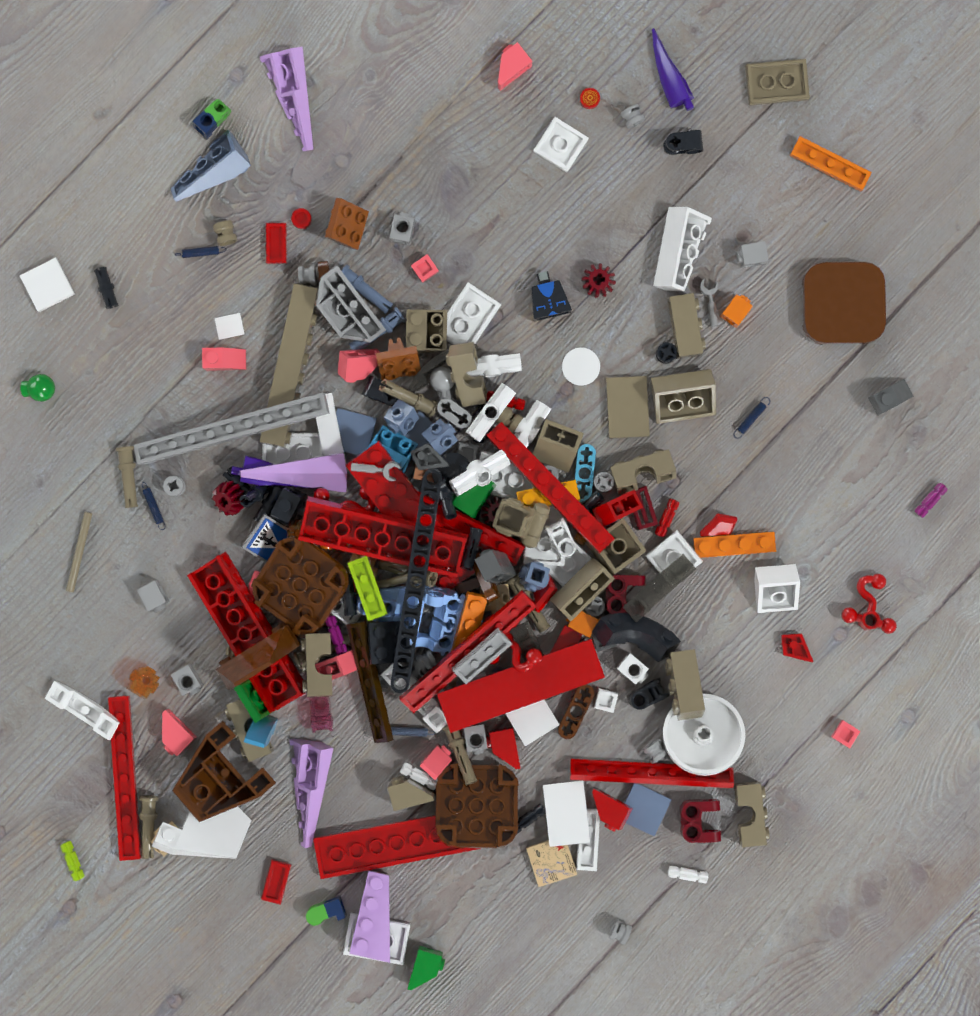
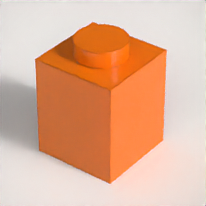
(736, 310)
(583, 623)

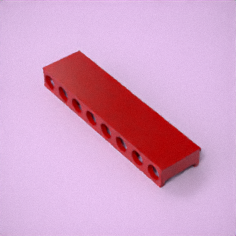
(379, 536)
(244, 626)
(513, 689)

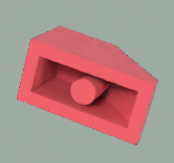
(513, 64)
(223, 359)
(357, 364)
(338, 665)
(175, 733)
(436, 761)

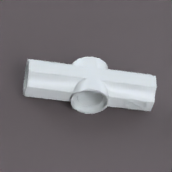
(496, 365)
(498, 401)
(530, 425)
(479, 472)

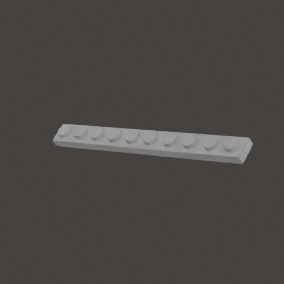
(231, 429)

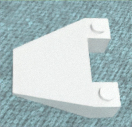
(213, 837)

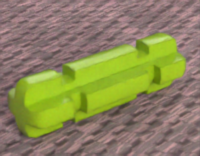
(72, 861)

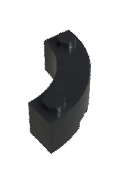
(646, 633)

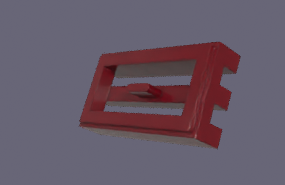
(651, 510)

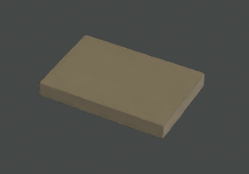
(777, 82)
(627, 407)

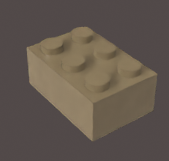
(685, 685)

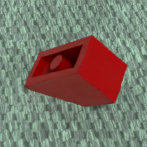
(504, 745)
(611, 810)

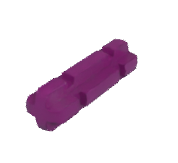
(932, 498)
(336, 635)

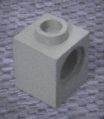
(399, 237)
(752, 254)
(153, 596)
(179, 676)
(475, 729)

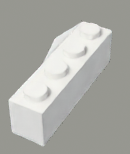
(679, 247)

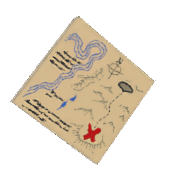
(550, 863)

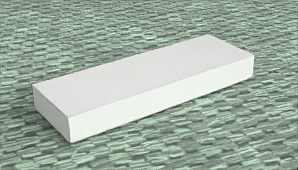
(588, 852)

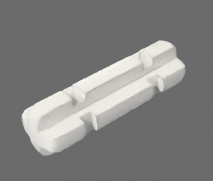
(418, 776)
(688, 874)

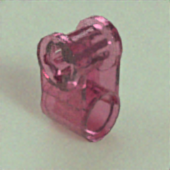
(321, 715)

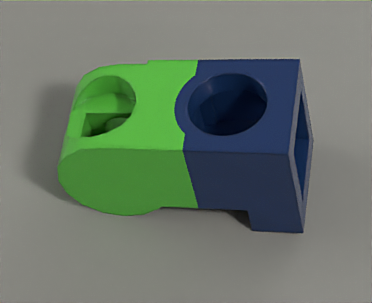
(211, 118)
(326, 910)

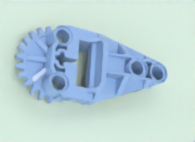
(434, 596)

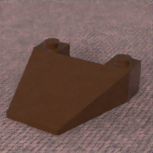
(258, 657)
(212, 783)

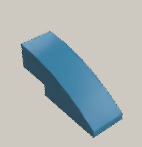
(261, 731)

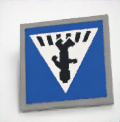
(264, 538)

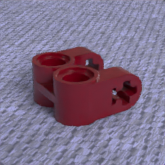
(620, 595)
(695, 820)

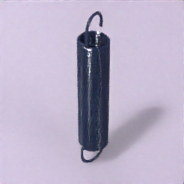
(197, 252)
(752, 417)
(153, 505)

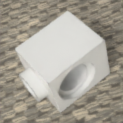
(624, 665)

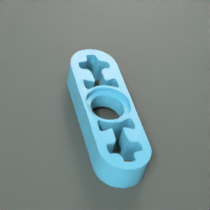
(591, 468)

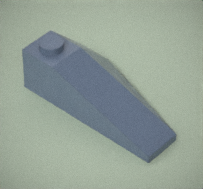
(220, 164)

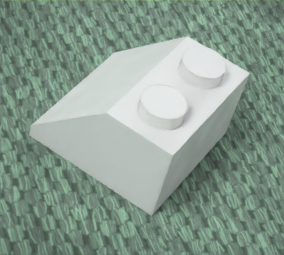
(777, 588)

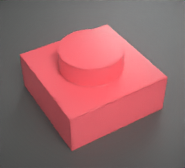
(424, 268)
(845, 734)

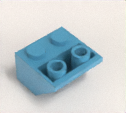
(396, 445)

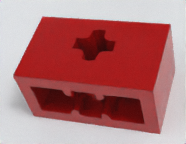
(617, 508)

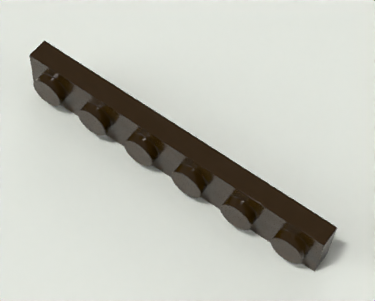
(370, 683)

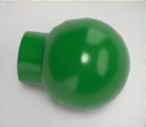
(39, 387)

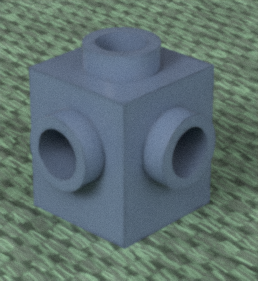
(401, 418)
(440, 436)
(540, 574)

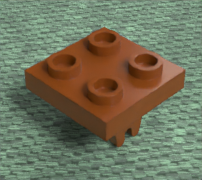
(346, 224)
(398, 361)

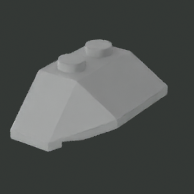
(346, 308)

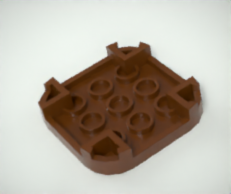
(844, 303)
(300, 585)
(480, 812)

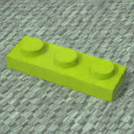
(367, 588)

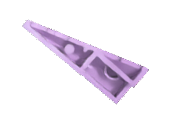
(289, 76)
(316, 472)
(312, 767)

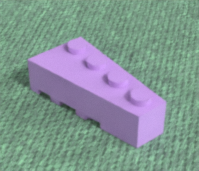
(372, 926)

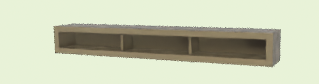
(292, 358)

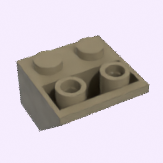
(426, 330)
(557, 445)

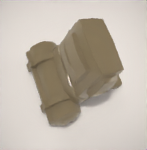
(521, 521)

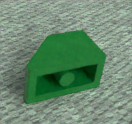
(473, 499)
(426, 966)

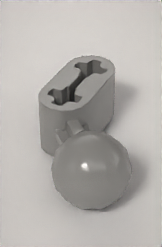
(441, 381)

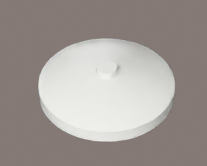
(705, 743)

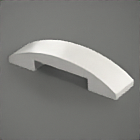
(329, 430)
(83, 708)
(431, 710)

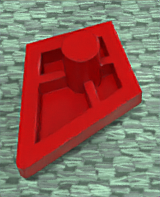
(719, 525)
(543, 595)
(795, 646)

